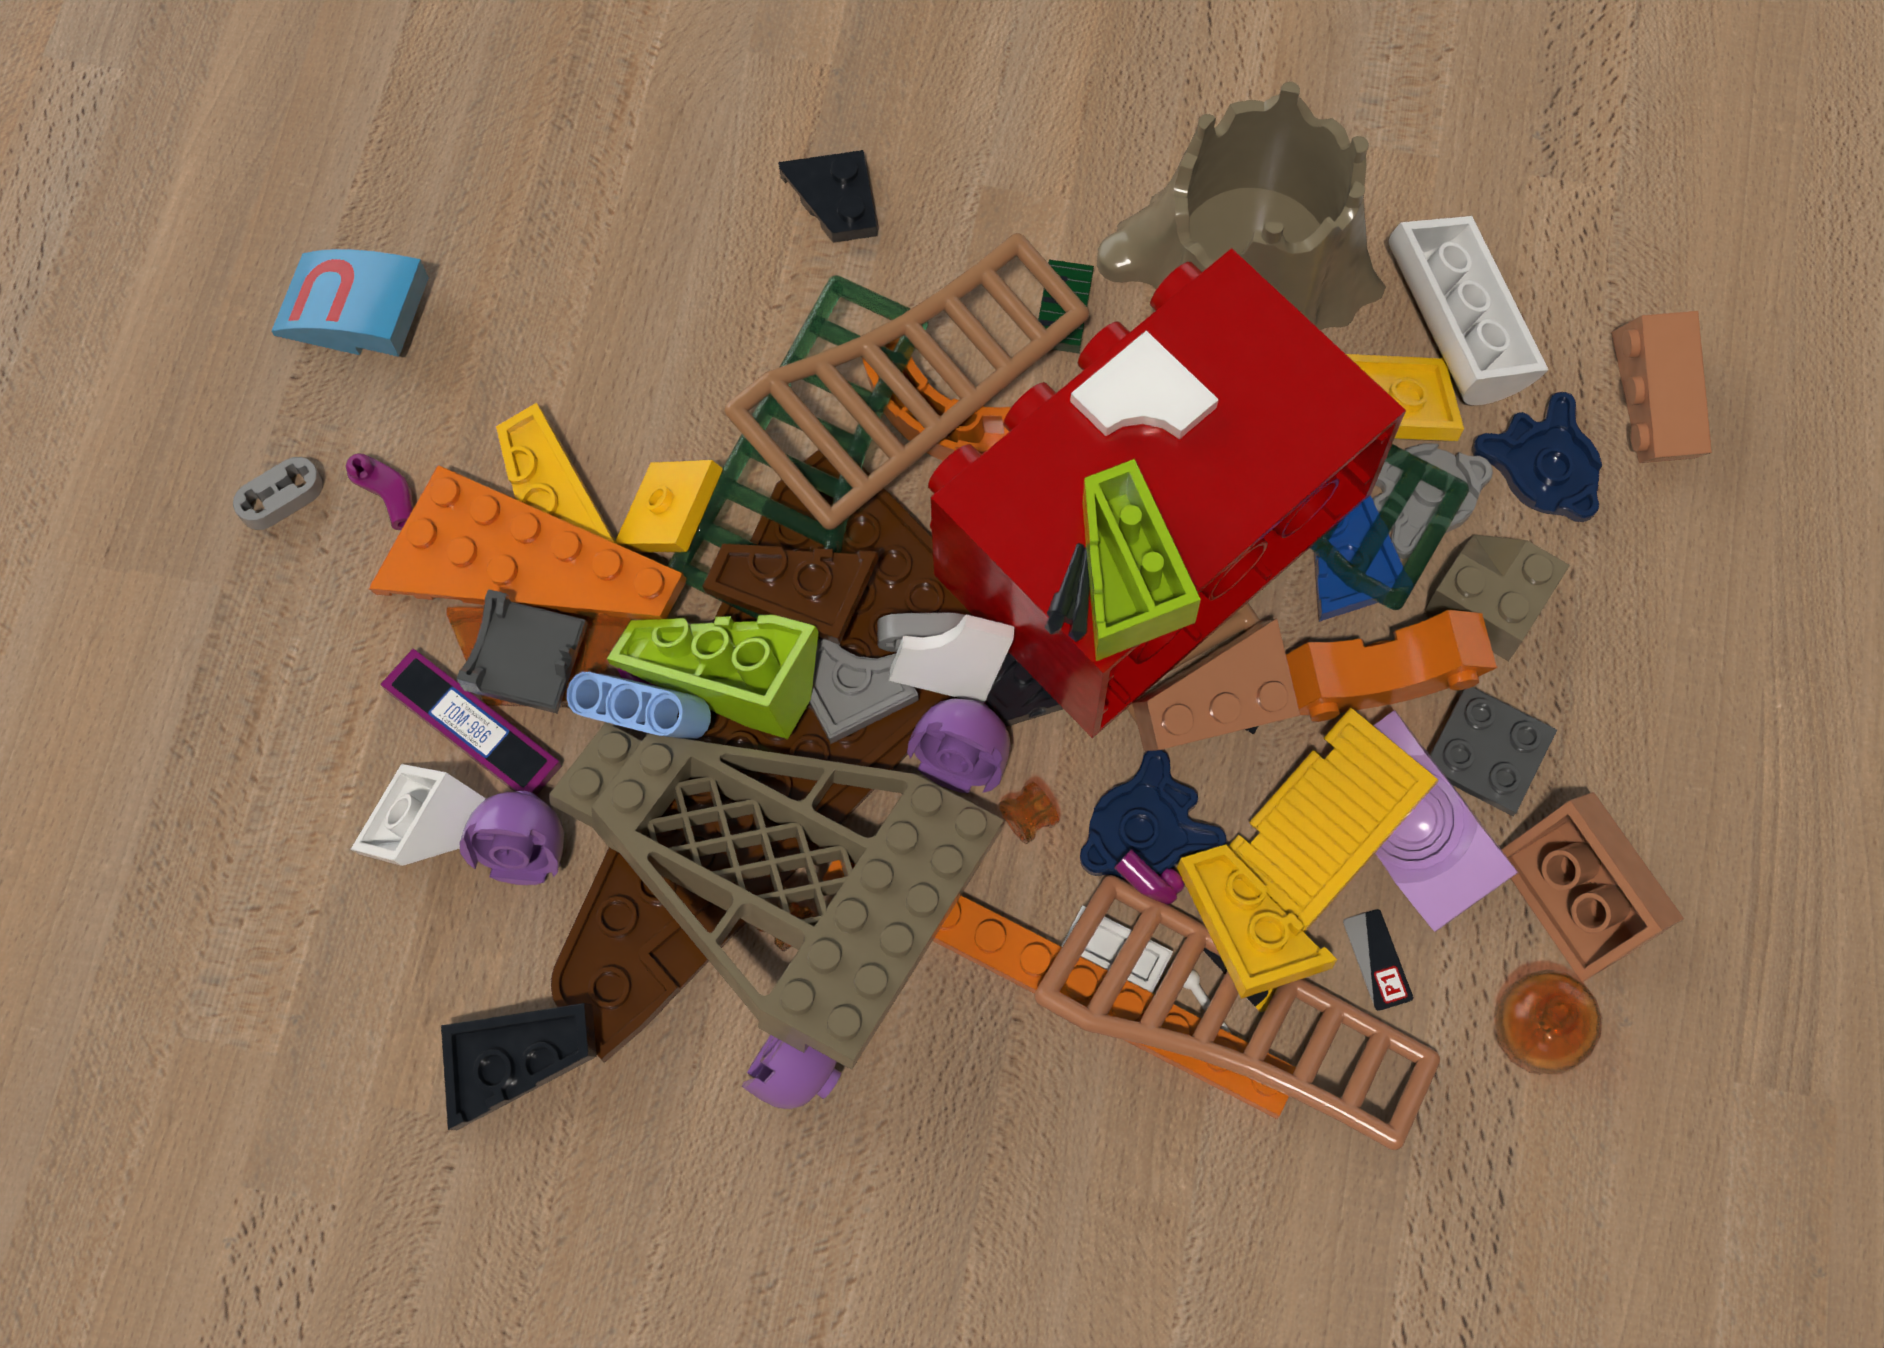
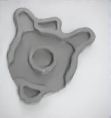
(1426, 498)

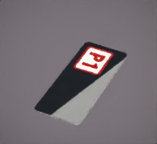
(1378, 960)

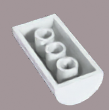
(1467, 308)

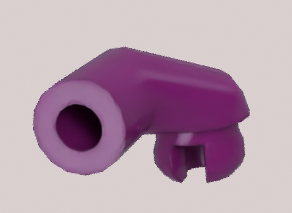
(1147, 881)

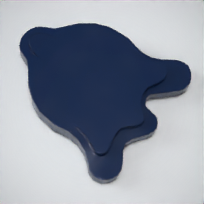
(1547, 462)
(1148, 818)

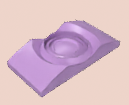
(1441, 849)

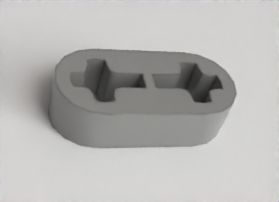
(277, 493)
(895, 626)

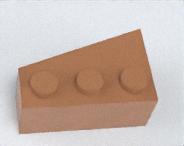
(1664, 386)
(1222, 694)

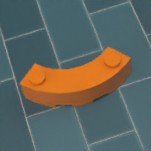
(979, 430)
(1422, 660)

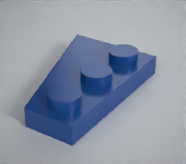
(1332, 593)

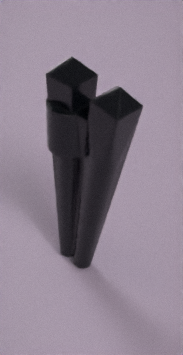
(1072, 600)

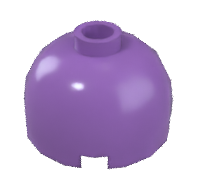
(961, 745)
(515, 838)
(790, 1077)

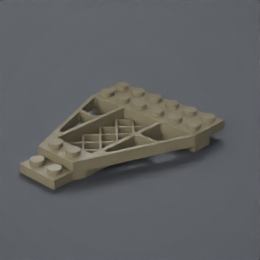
(883, 909)

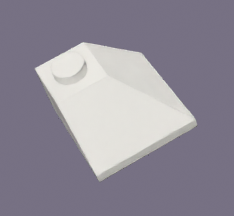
(417, 817)

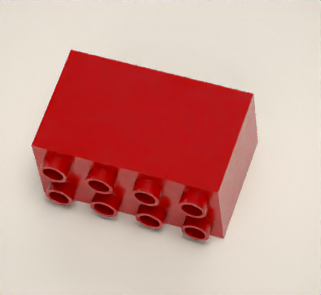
(1239, 492)

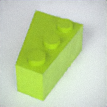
(1132, 564)

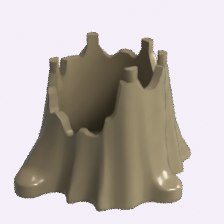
(1276, 193)

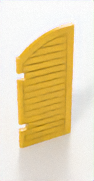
(1332, 817)

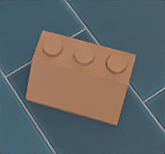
(1589, 886)

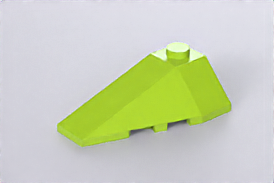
(742, 670)

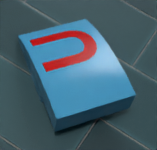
(352, 300)

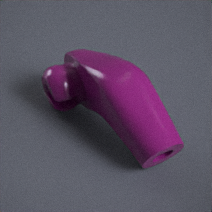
(385, 483)

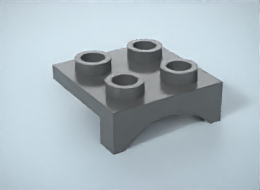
(522, 654)
(1491, 749)

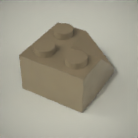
(1504, 582)

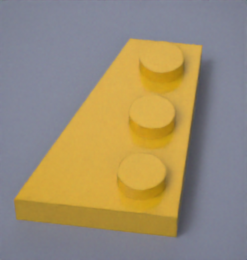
(1250, 931)

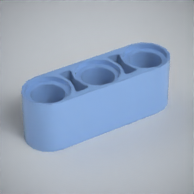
(617, 701)

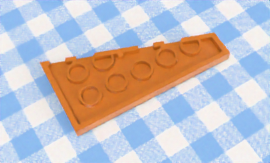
(479, 540)

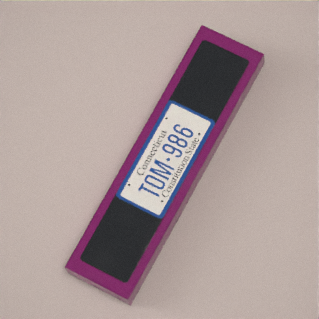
(470, 724)

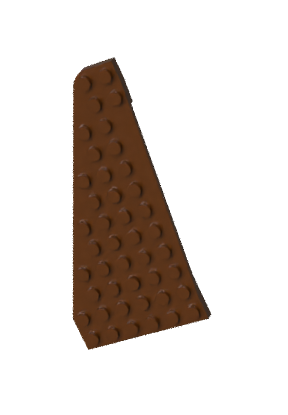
(624, 944)

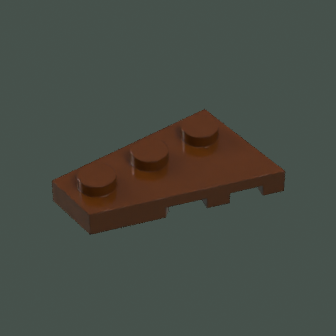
(796, 585)

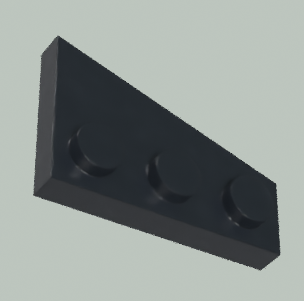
(510, 1056)

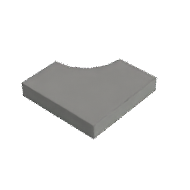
(853, 690)

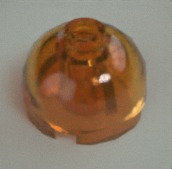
(1548, 1022)

